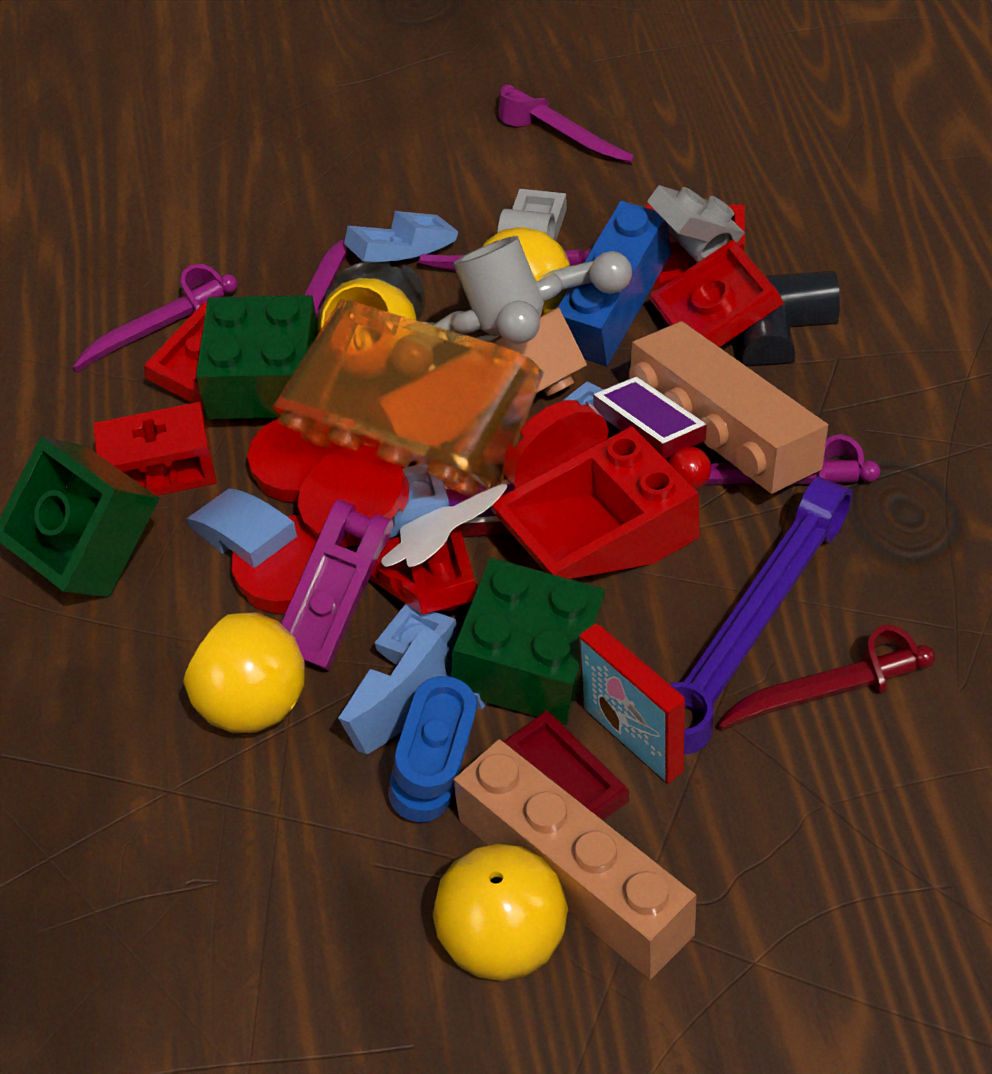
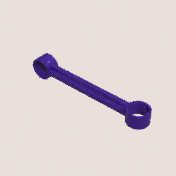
(817, 520)

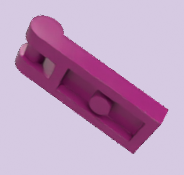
(334, 582)

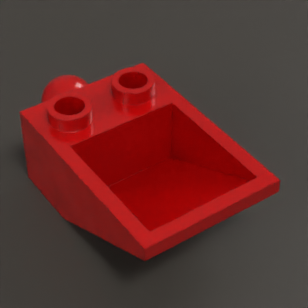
(608, 507)

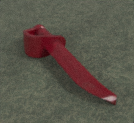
(870, 671)

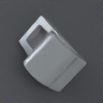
(537, 211)
(695, 222)

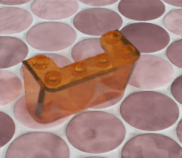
(411, 395)

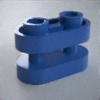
(431, 748)

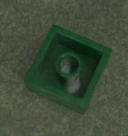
(252, 352)
(75, 517)
(524, 639)

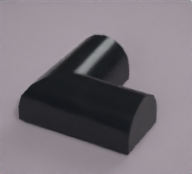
(807, 300)

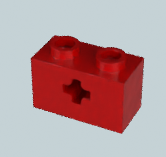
(160, 448)

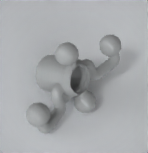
(508, 297)

